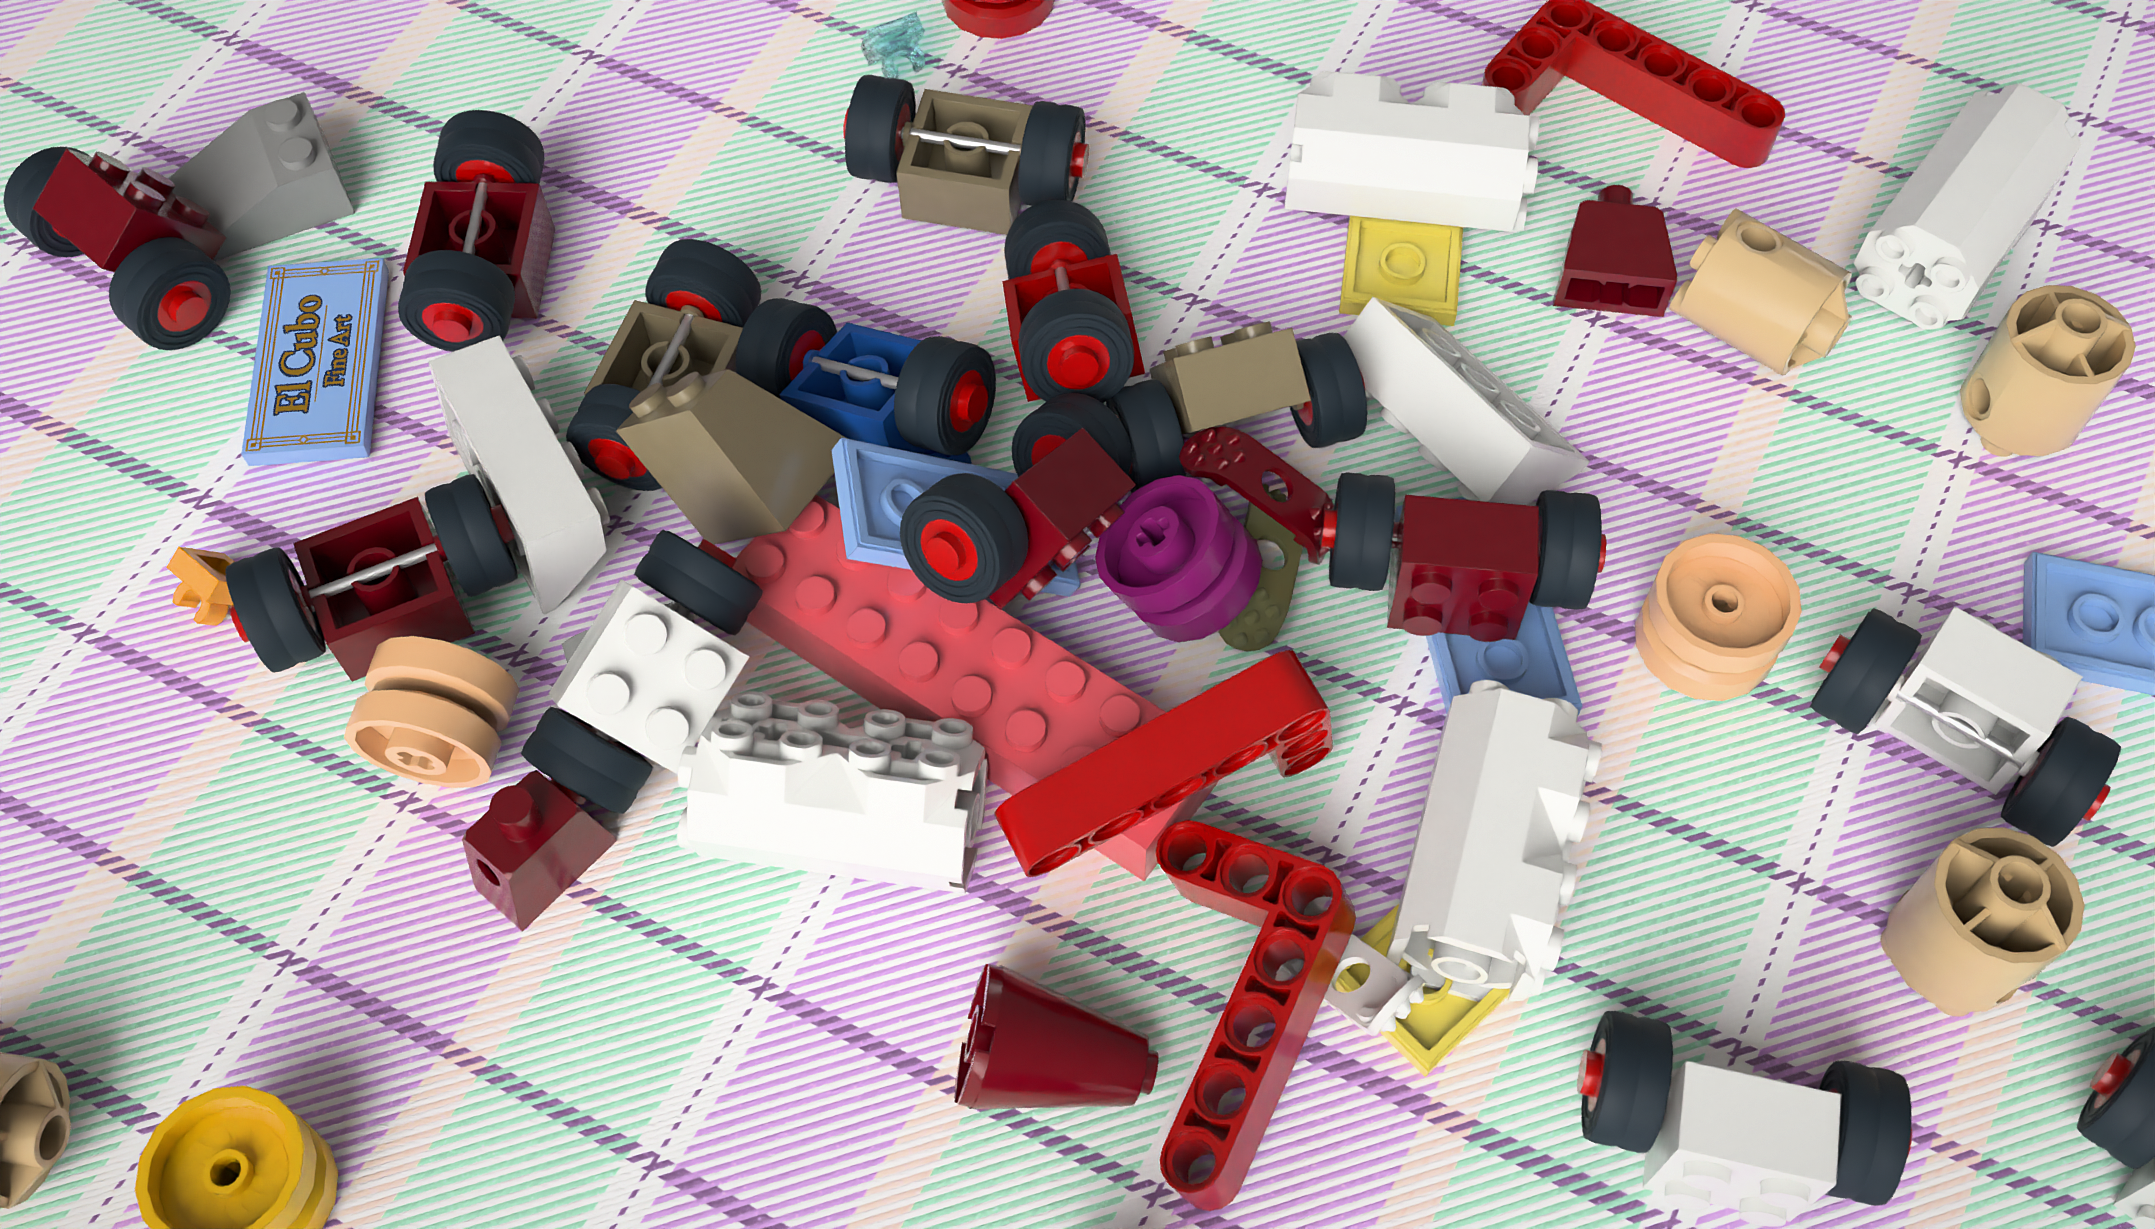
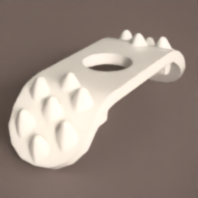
(1380, 998)

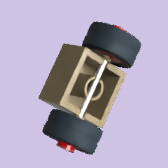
(961, 154)
(689, 325)
(1240, 379)

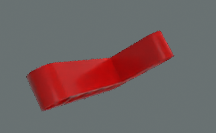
(1640, 75)
(1105, 793)
(1255, 998)

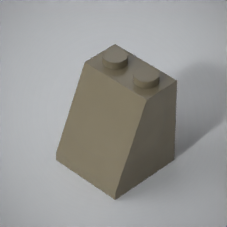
(730, 453)

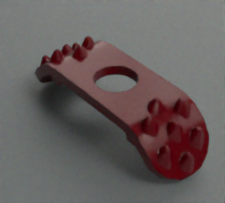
(1239, 462)

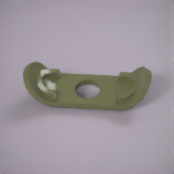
(1270, 603)

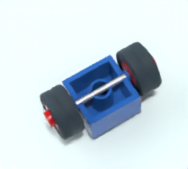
(870, 380)

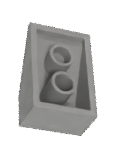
(266, 177)

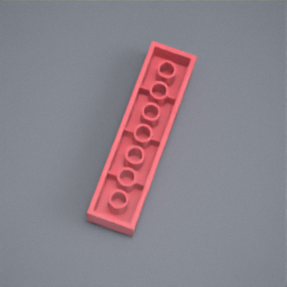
(947, 659)

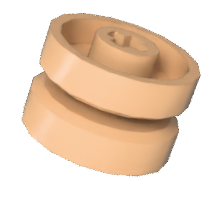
(1717, 617)
(432, 712)

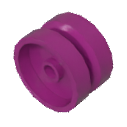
(1179, 559)

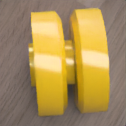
(236, 1164)

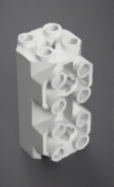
(1433, 161)
(1966, 206)
(829, 799)
(1496, 844)

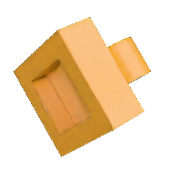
(204, 580)

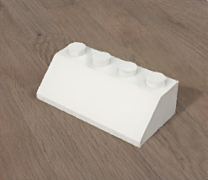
(1457, 408)
(521, 464)

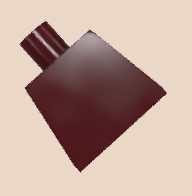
(1617, 257)
(531, 848)

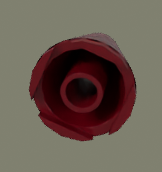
(1047, 1050)

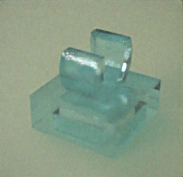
(895, 40)

